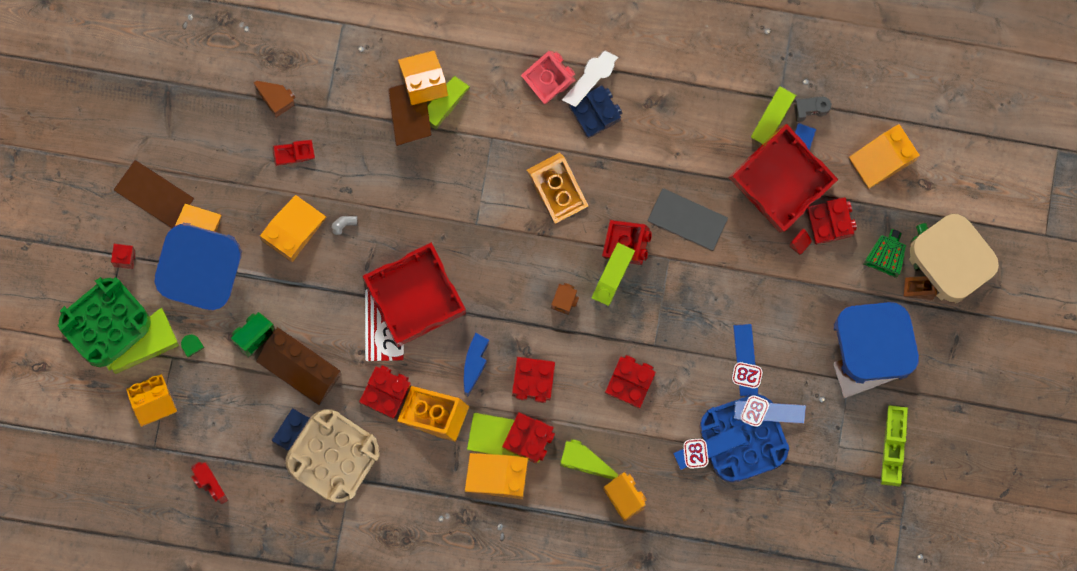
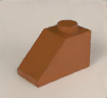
(275, 96)

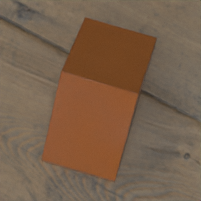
(919, 288)

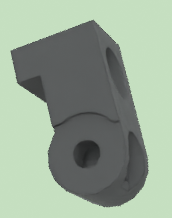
(811, 106)

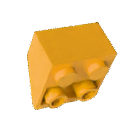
(151, 400)
(624, 496)

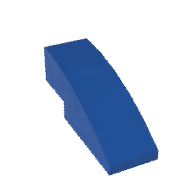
(474, 362)

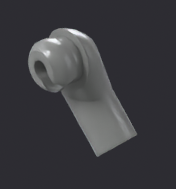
(341, 222)

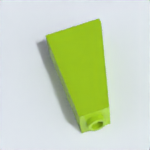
(155, 342)

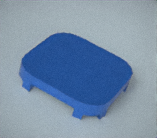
(197, 266)
(876, 342)
(761, 453)

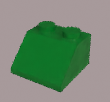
(253, 333)

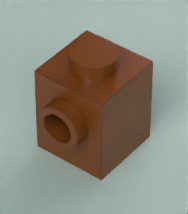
(565, 298)

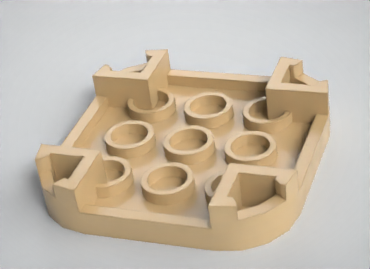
(954, 257)
(332, 456)

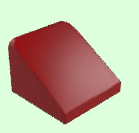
(800, 242)

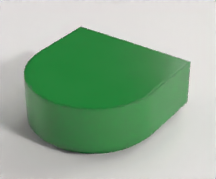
(191, 345)

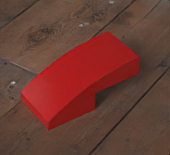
(293, 153)

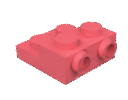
(549, 76)

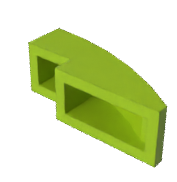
(442, 107)
(773, 115)

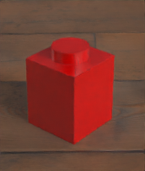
(123, 256)

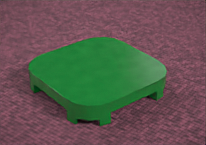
(104, 322)

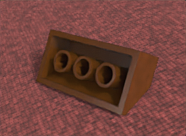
(298, 366)

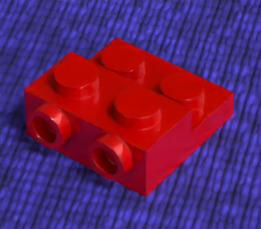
(831, 220)
(631, 235)
(533, 379)
(630, 381)
(385, 391)
(528, 438)
(205, 479)

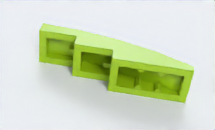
(894, 445)

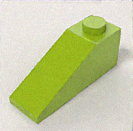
(613, 274)
(582, 459)

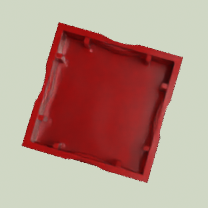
(783, 178)
(414, 295)

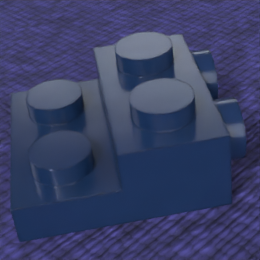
(596, 111)
(290, 429)

